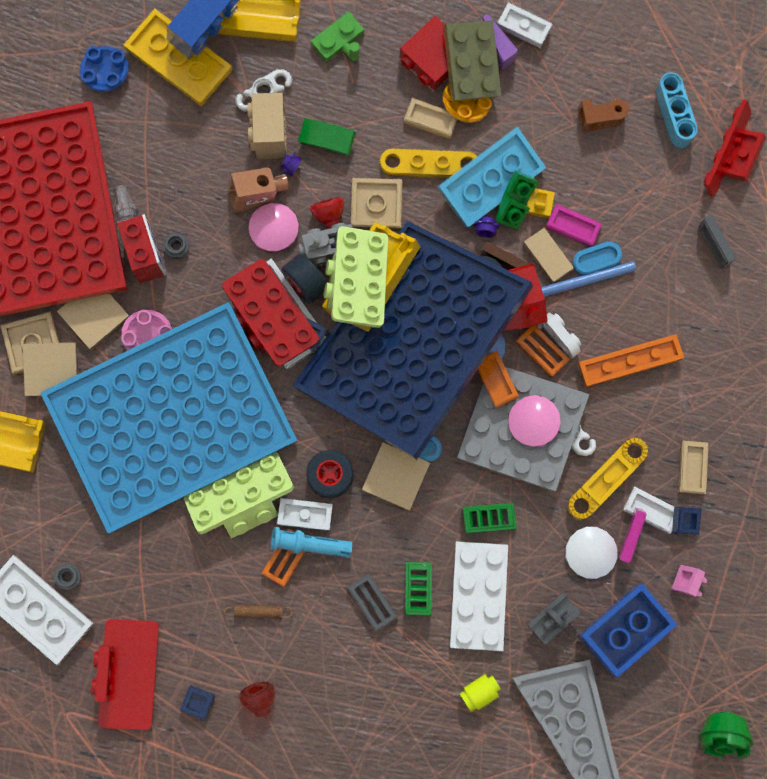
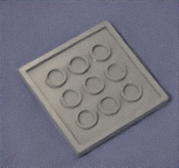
(494, 448)

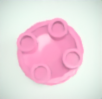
(273, 227)
(143, 327)
(534, 421)

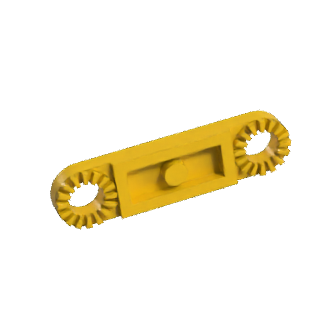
(425, 162)
(607, 478)

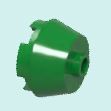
(726, 734)

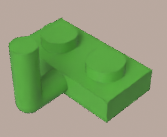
(339, 37)

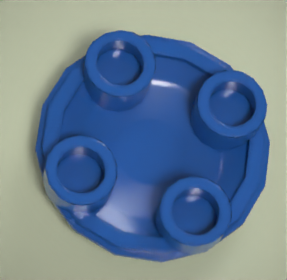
(104, 68)

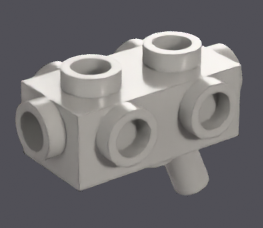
(320, 245)

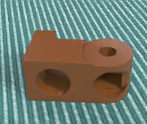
(602, 115)

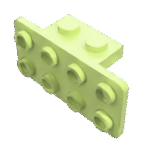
(357, 277)
(241, 498)

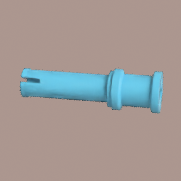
(299, 542)

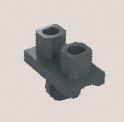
(553, 618)

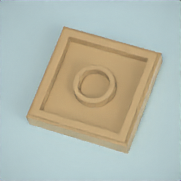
(376, 202)
(93, 318)
(27, 331)
(48, 365)
(395, 476)

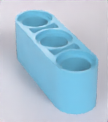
(678, 99)

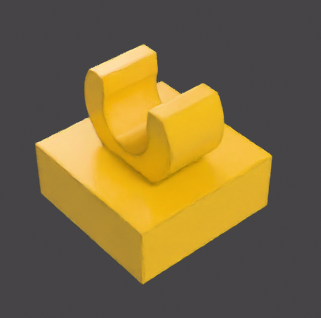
(541, 203)

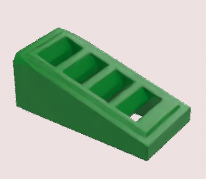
(468, 524)
(423, 611)

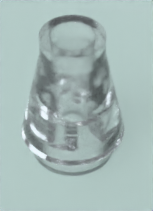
(123, 204)

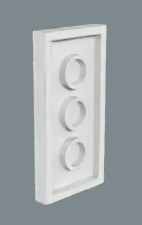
(479, 596)
(40, 611)

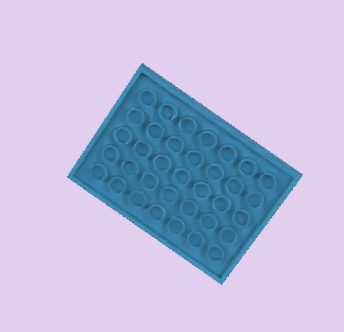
(168, 417)

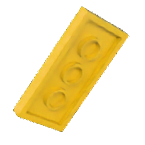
(193, 76)

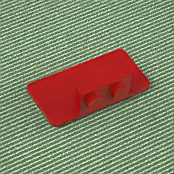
(269, 313)
(126, 674)

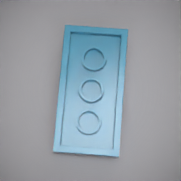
(483, 180)

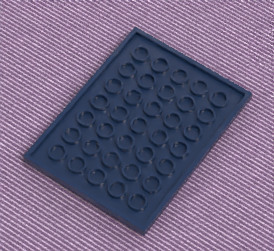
(431, 343)

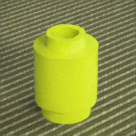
(480, 692)

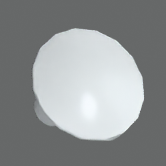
(591, 552)

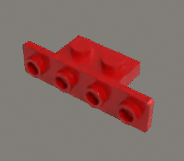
(737, 152)

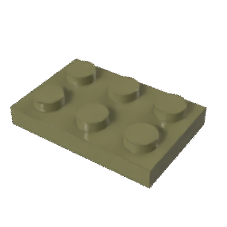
(472, 60)

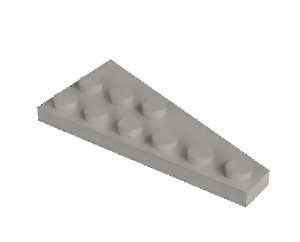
(572, 718)

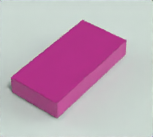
(573, 225)
(632, 535)

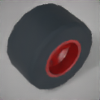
(304, 278)
(329, 474)

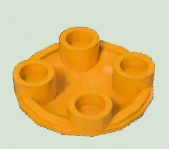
(466, 110)

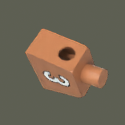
(254, 188)

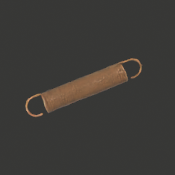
(258, 611)

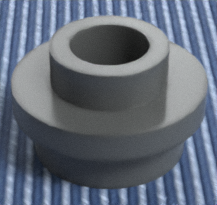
(176, 238)
(59, 576)

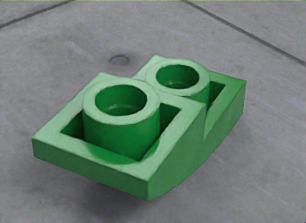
(326, 136)
(515, 198)

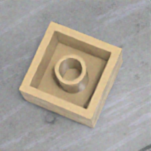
(267, 126)

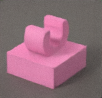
(689, 581)

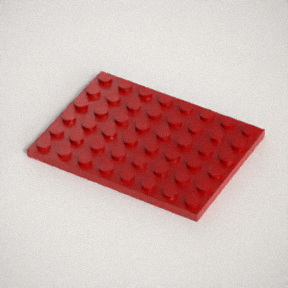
(55, 211)

